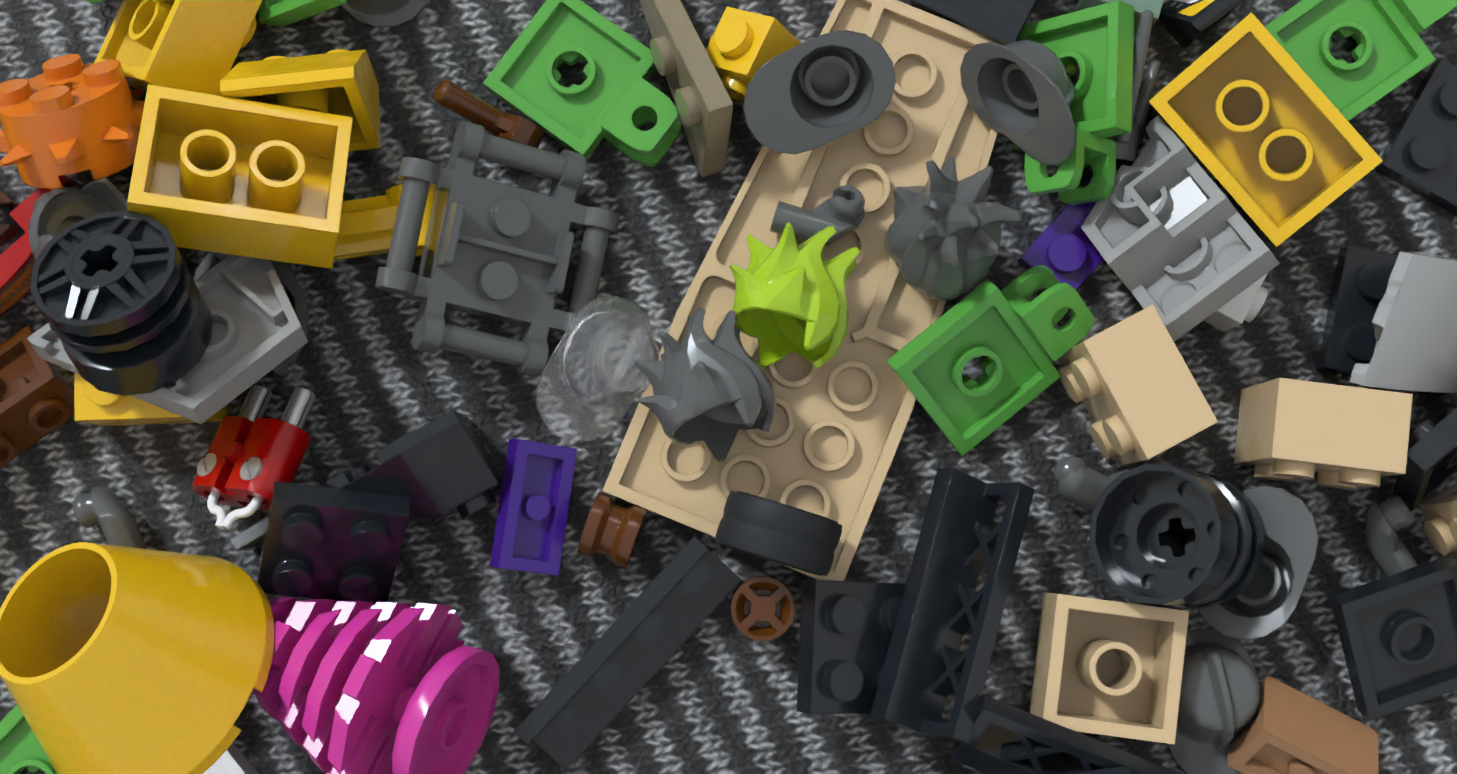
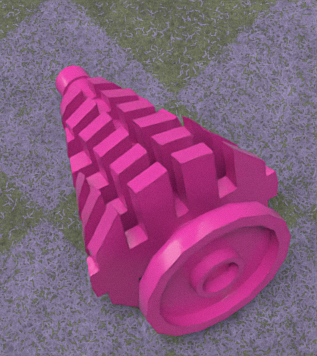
(379, 686)

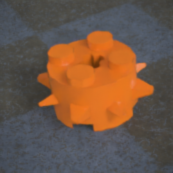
(69, 121)

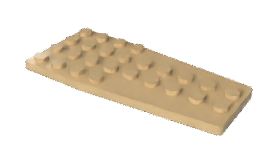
(846, 418)

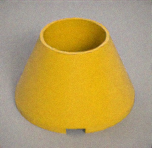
(134, 656)

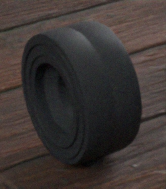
(779, 533)

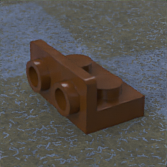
(32, 396)

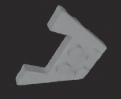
(250, 337)

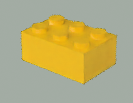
(1265, 130)
(241, 175)

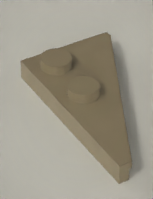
(693, 81)

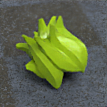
(794, 297)

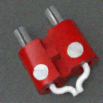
(252, 455)

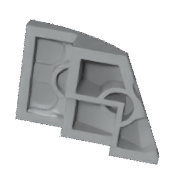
(1175, 235)
(1415, 328)

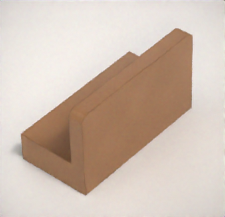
(1302, 737)

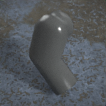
(842, 210)
(1082, 484)
(107, 509)
(1381, 534)

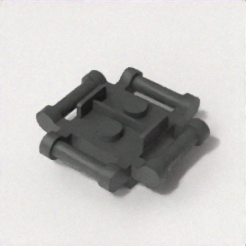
(494, 248)

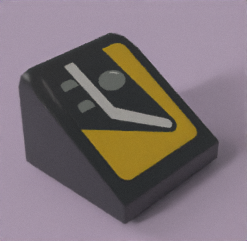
(1193, 18)

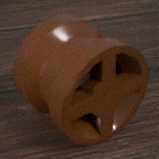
(612, 530)
(766, 615)

